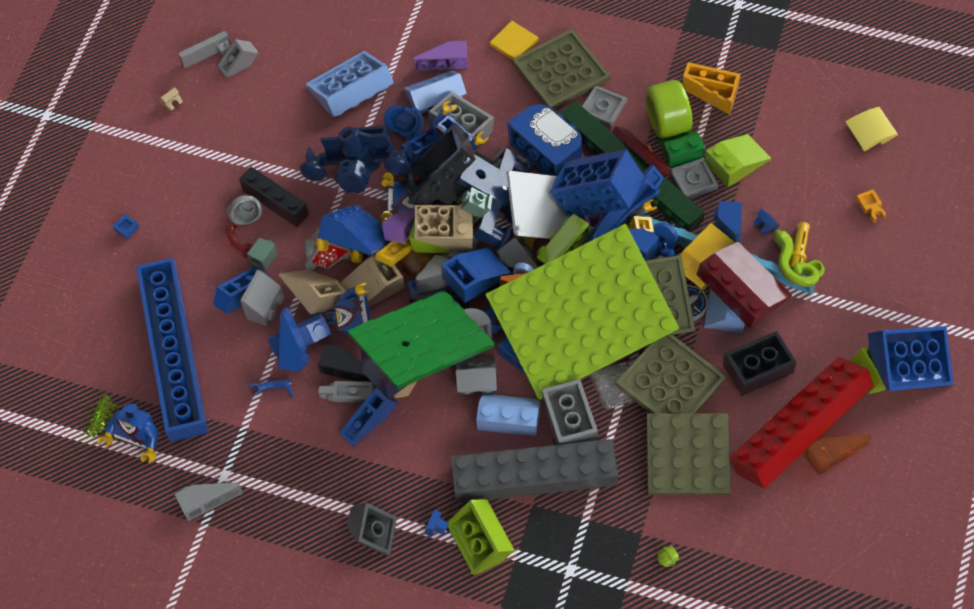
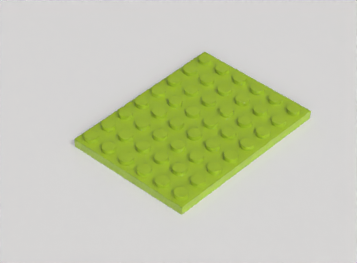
(582, 310)

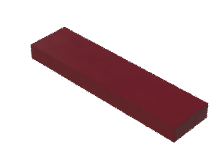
(641, 150)

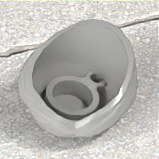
(244, 210)

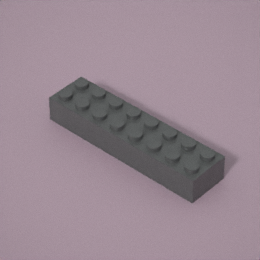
(534, 470)

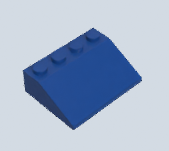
(353, 229)
(912, 357)

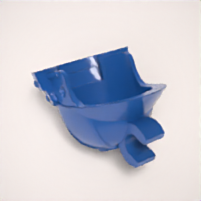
(404, 121)

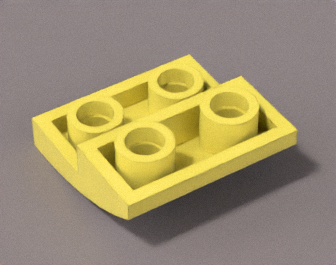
(871, 128)

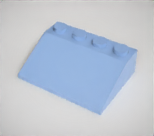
(350, 83)

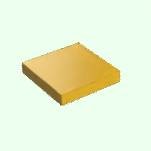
(514, 40)

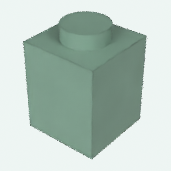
(262, 253)

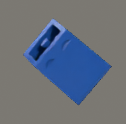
(473, 272)

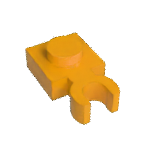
(871, 203)

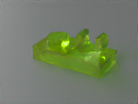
(102, 411)

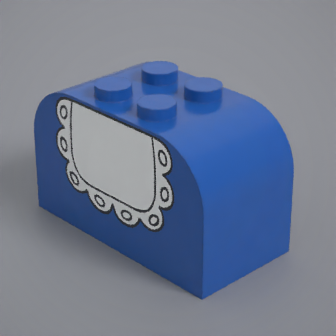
(544, 138)

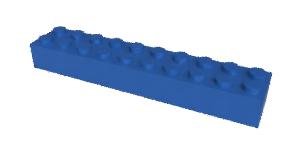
(172, 350)

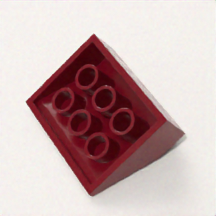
(742, 283)

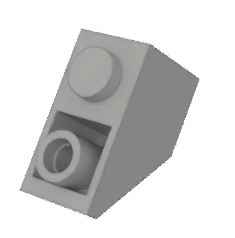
(431, 275)

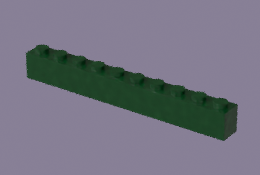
(601, 140)

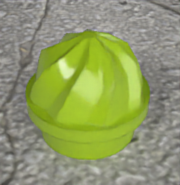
(668, 556)

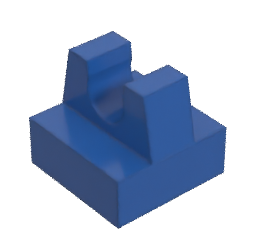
(769, 222)
(436, 524)

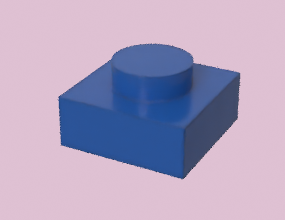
(125, 226)

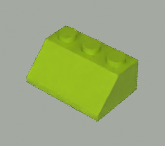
(565, 240)
(480, 536)

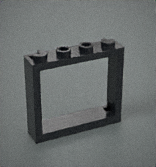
(432, 158)

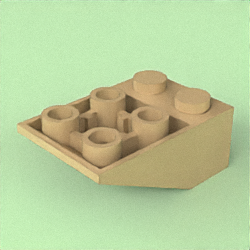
(444, 226)
(380, 280)
(314, 290)

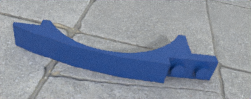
(613, 219)

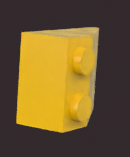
(702, 247)

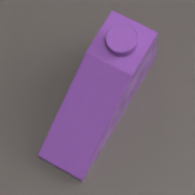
(398, 226)

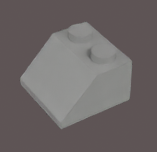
(262, 299)
(476, 375)

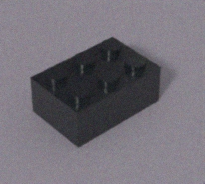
(759, 363)

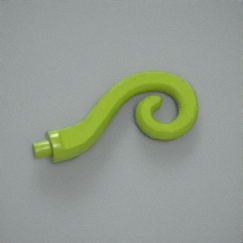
(786, 246)

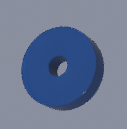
(667, 232)

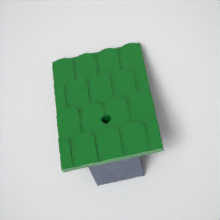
(417, 342)

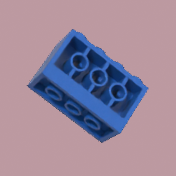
(597, 184)

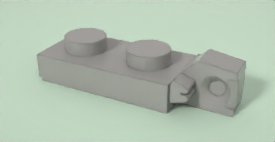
(346, 391)

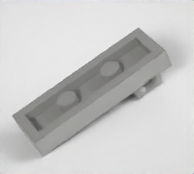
(205, 49)

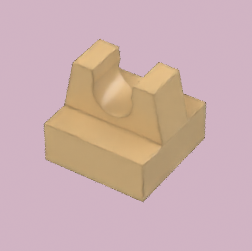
(167, 99)

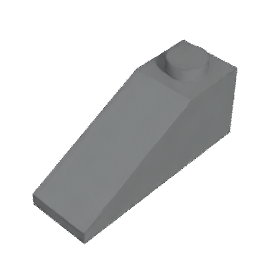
(205, 497)

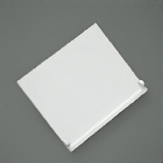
(532, 205)

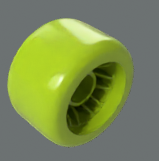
(668, 109)

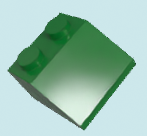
(682, 148)

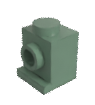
(476, 202)

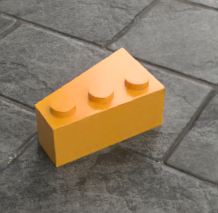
(712, 85)

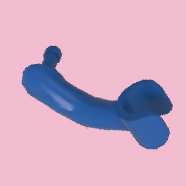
(273, 384)

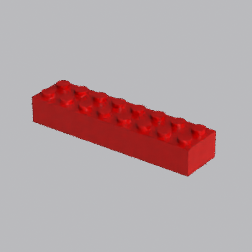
(801, 422)

